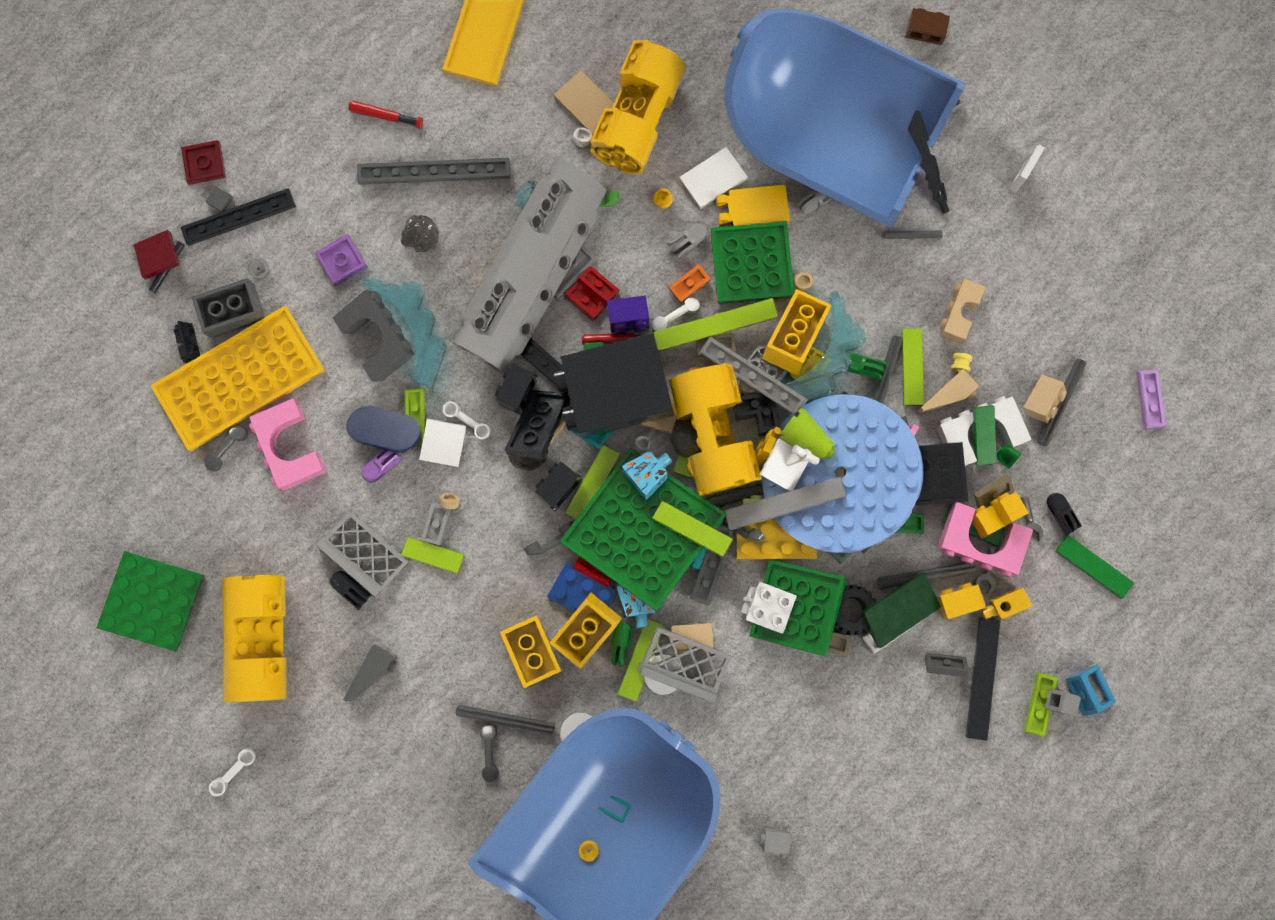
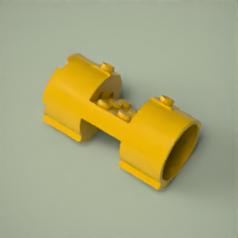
(647, 87)
(705, 398)
(254, 638)

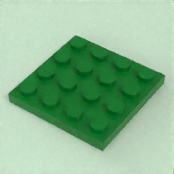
(752, 262)
(150, 601)
(814, 609)

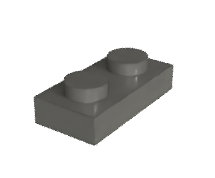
(946, 664)

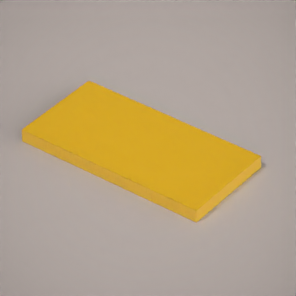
(482, 39)

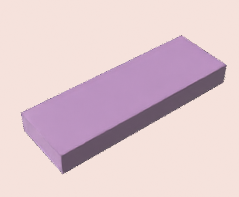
(1151, 399)

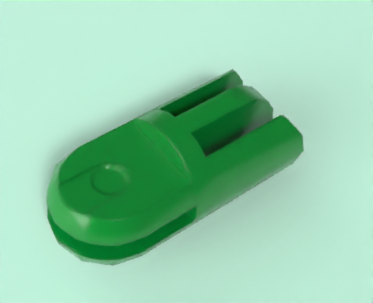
(866, 366)
(621, 642)

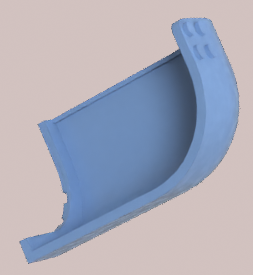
(834, 108)
(640, 860)

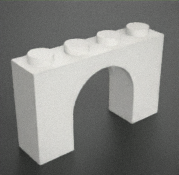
(1006, 419)

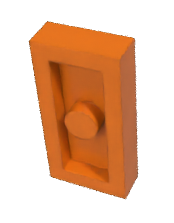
(689, 283)

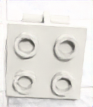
(787, 464)
(768, 606)

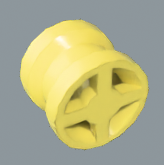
(961, 361)

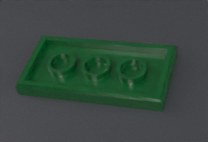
(900, 610)

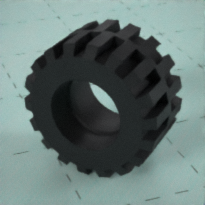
(865, 599)

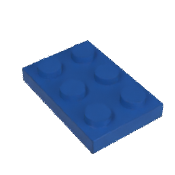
(573, 588)

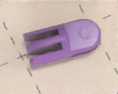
(380, 465)

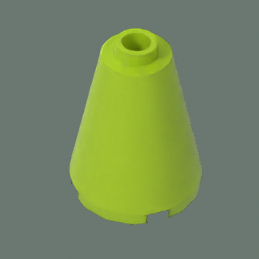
(808, 435)

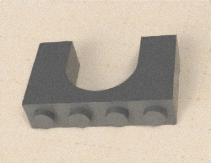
(394, 348)

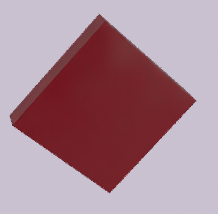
(203, 162)
(156, 254)

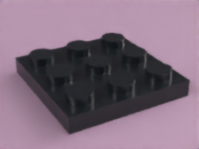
(943, 474)

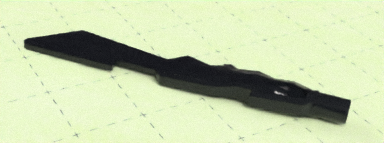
(929, 164)

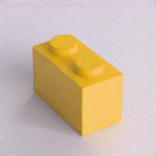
(961, 601)

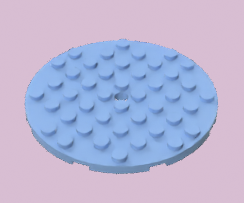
(879, 480)

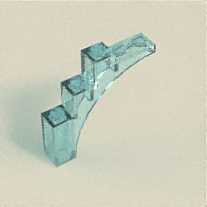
(844, 338)
(428, 350)

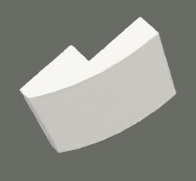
(442, 442)

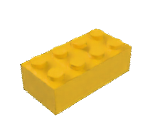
(796, 332)

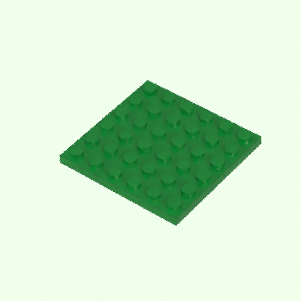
(628, 545)

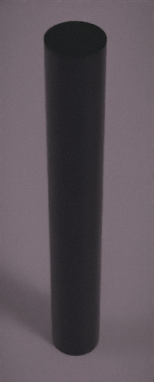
(160, 277)

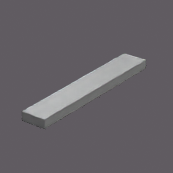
(754, 376)
(785, 503)

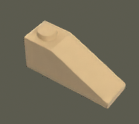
(955, 391)

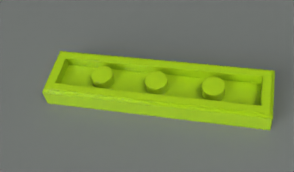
(912, 367)
(593, 480)
(692, 529)
(633, 680)

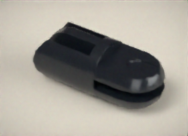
(1063, 513)
(349, 589)

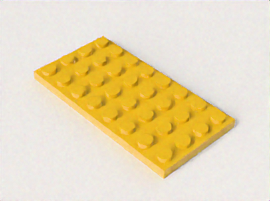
(237, 378)

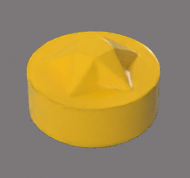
(663, 198)
(588, 856)

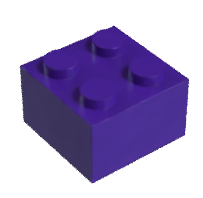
(628, 314)

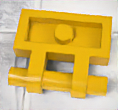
(766, 445)

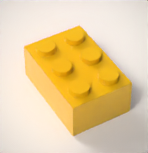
(585, 630)
(531, 651)

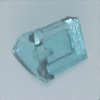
(525, 192)

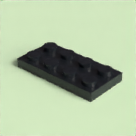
(537, 424)

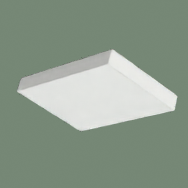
(713, 178)

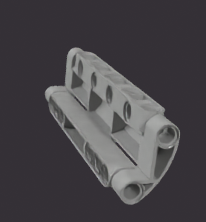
(530, 265)

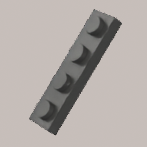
(709, 573)

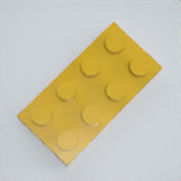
(775, 546)

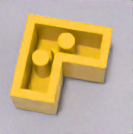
(1003, 511)

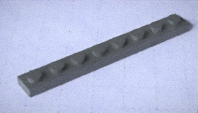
(433, 171)

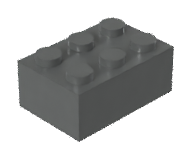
(228, 308)

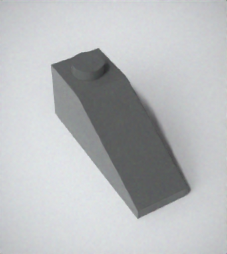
(375, 667)

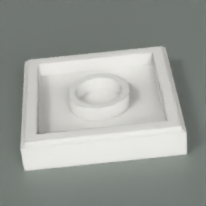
(1026, 168)

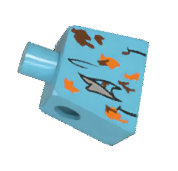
(647, 472)
(634, 608)

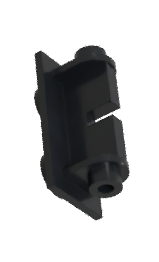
(185, 334)

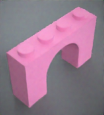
(267, 428)
(956, 542)

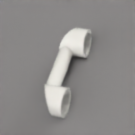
(691, 306)
(453, 410)
(220, 785)

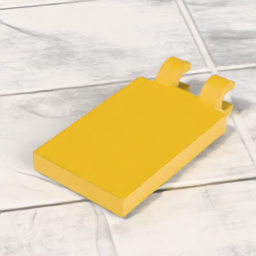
(754, 206)

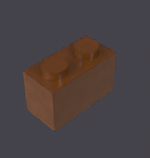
(927, 26)

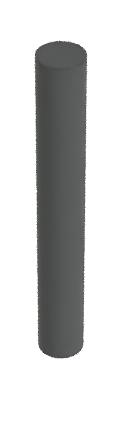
(913, 234)

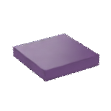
(341, 260)

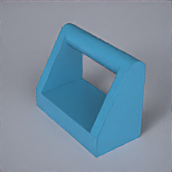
(1081, 687)

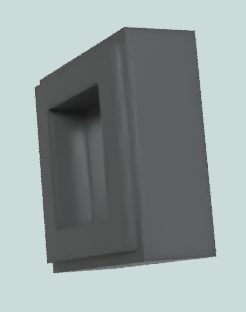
(219, 199)

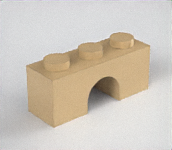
(955, 326)

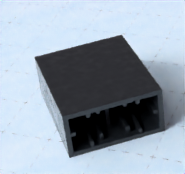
(614, 386)

